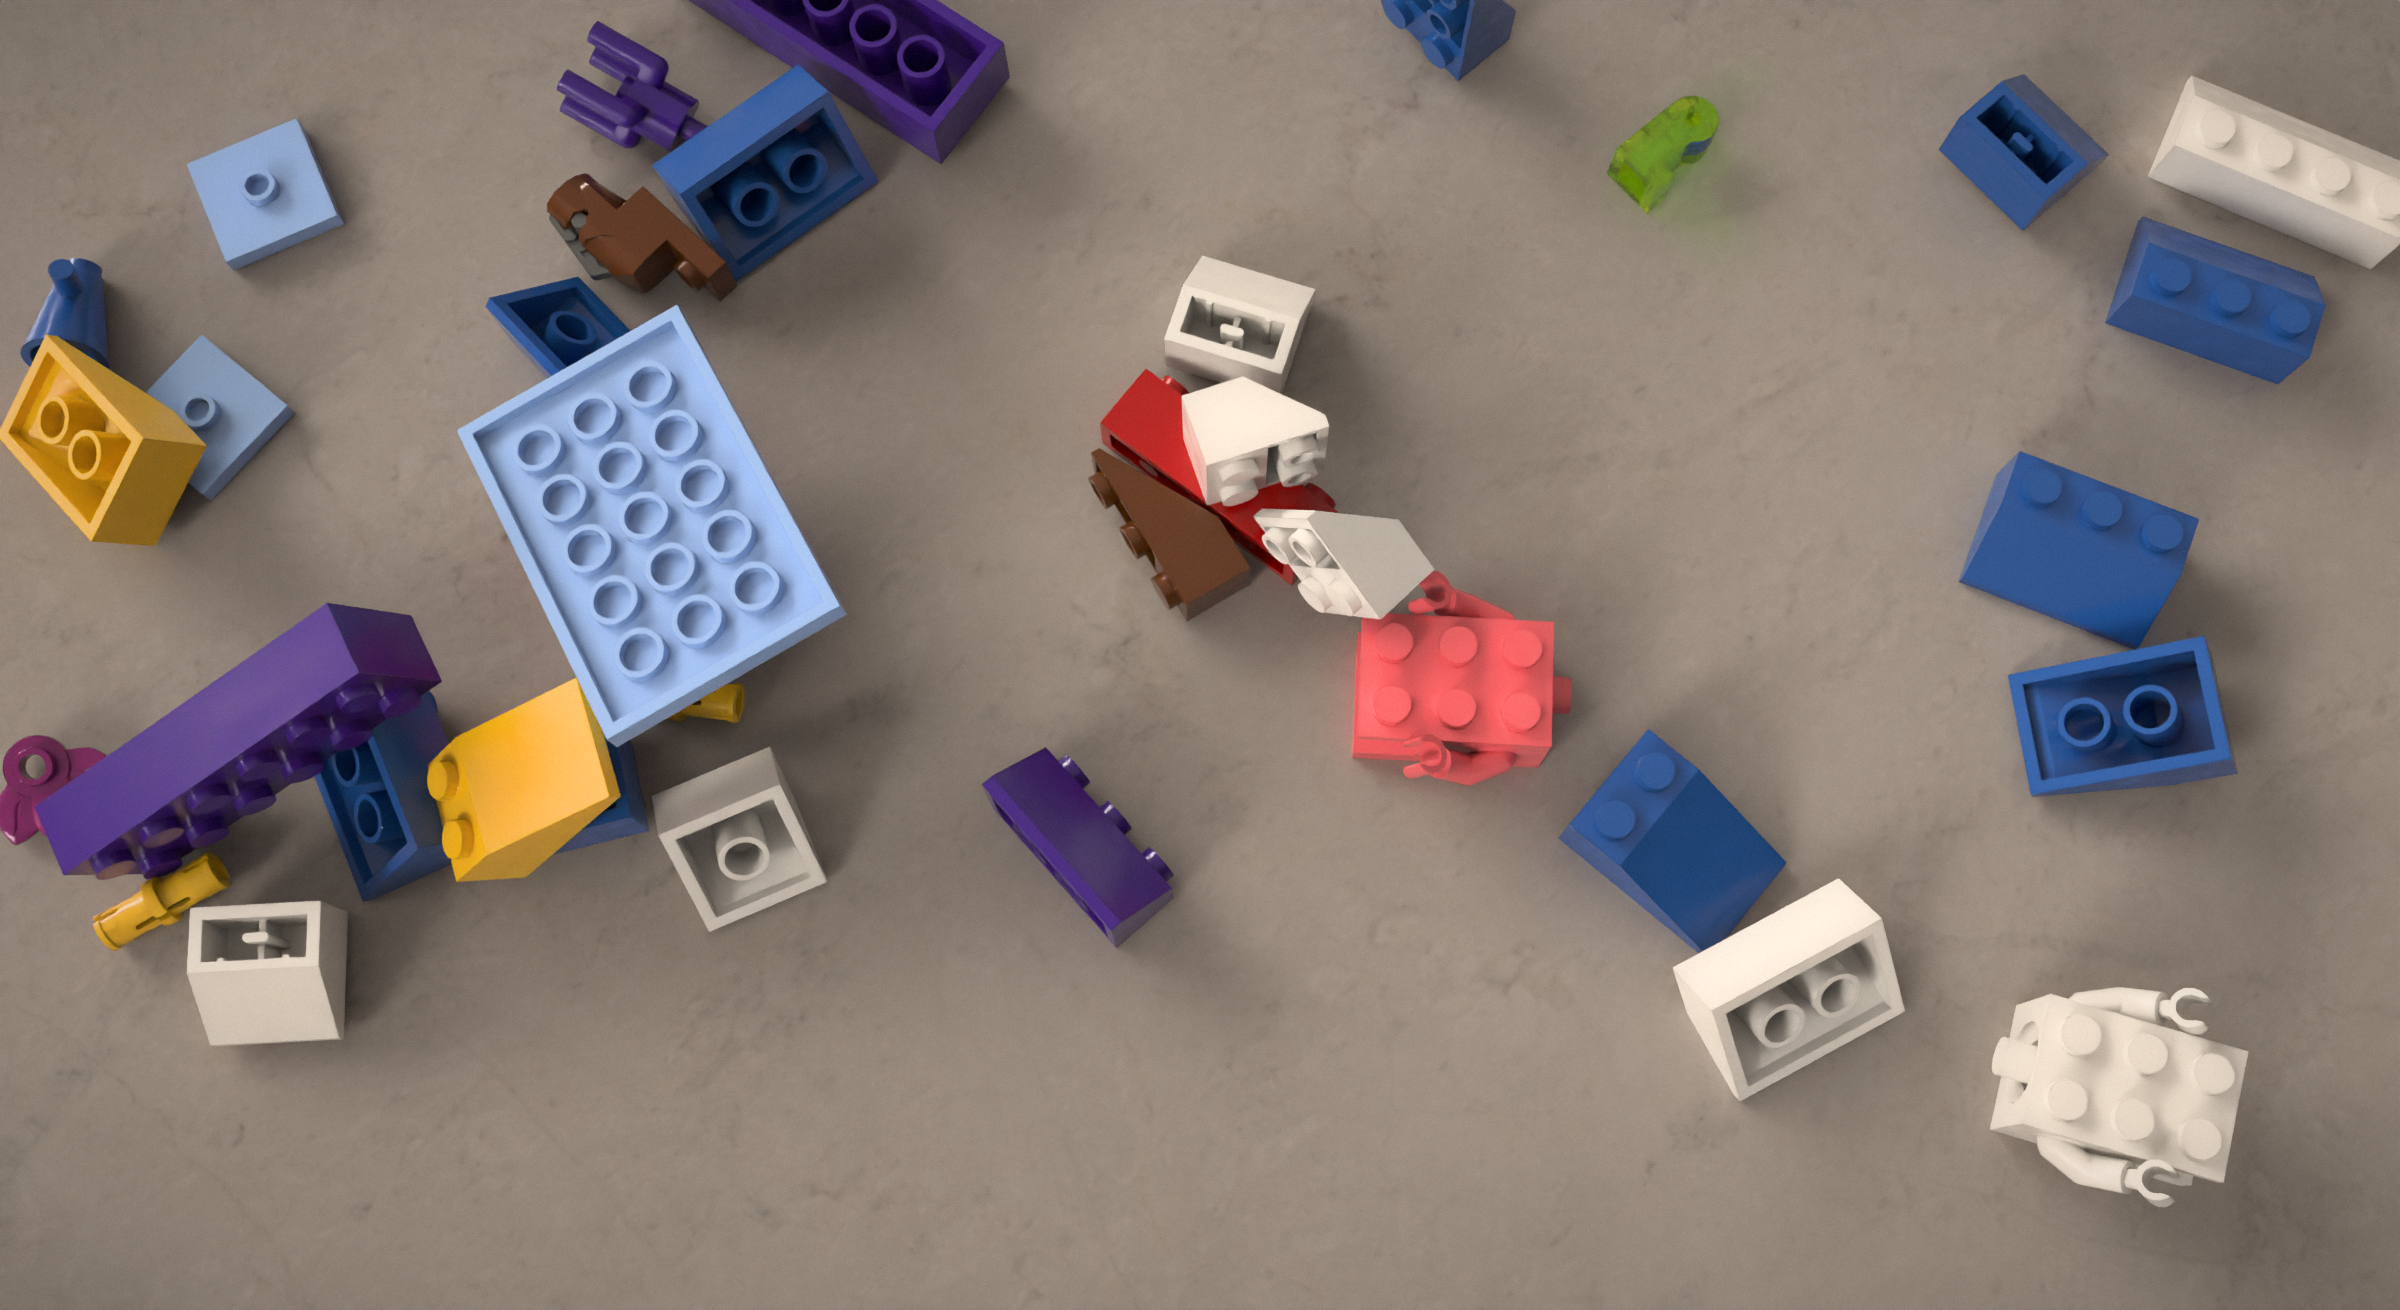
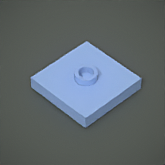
(265, 194)
(222, 408)

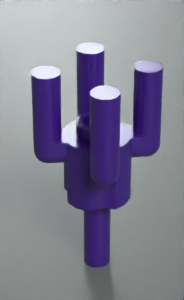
(643, 102)

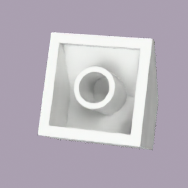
(737, 839)

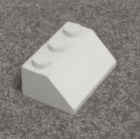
(1791, 987)

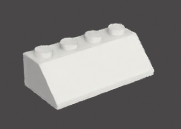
(2282, 173)

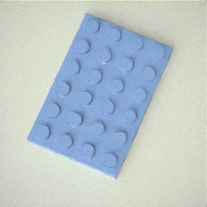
(649, 526)

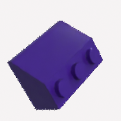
(1081, 843)

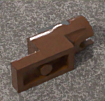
(633, 239)

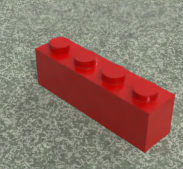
(1148, 434)

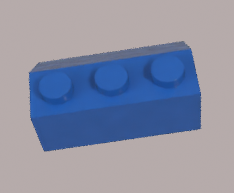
(767, 171)
(2216, 302)
(2077, 549)
(384, 803)

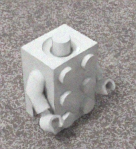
(2116, 1091)

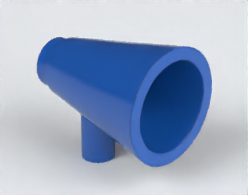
(72, 311)

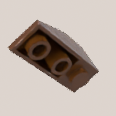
(1183, 541)

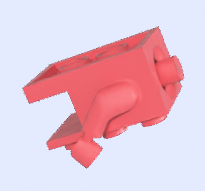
(1456, 687)

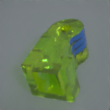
(1670, 139)

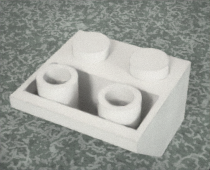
(1237, 324)
(1250, 439)
(1345, 559)
(269, 971)

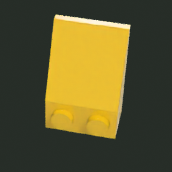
(100, 446)
(522, 785)

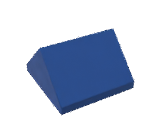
(556, 323)

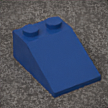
(2123, 721)
(1674, 844)

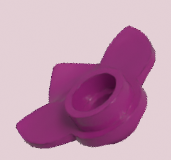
(18, 800)

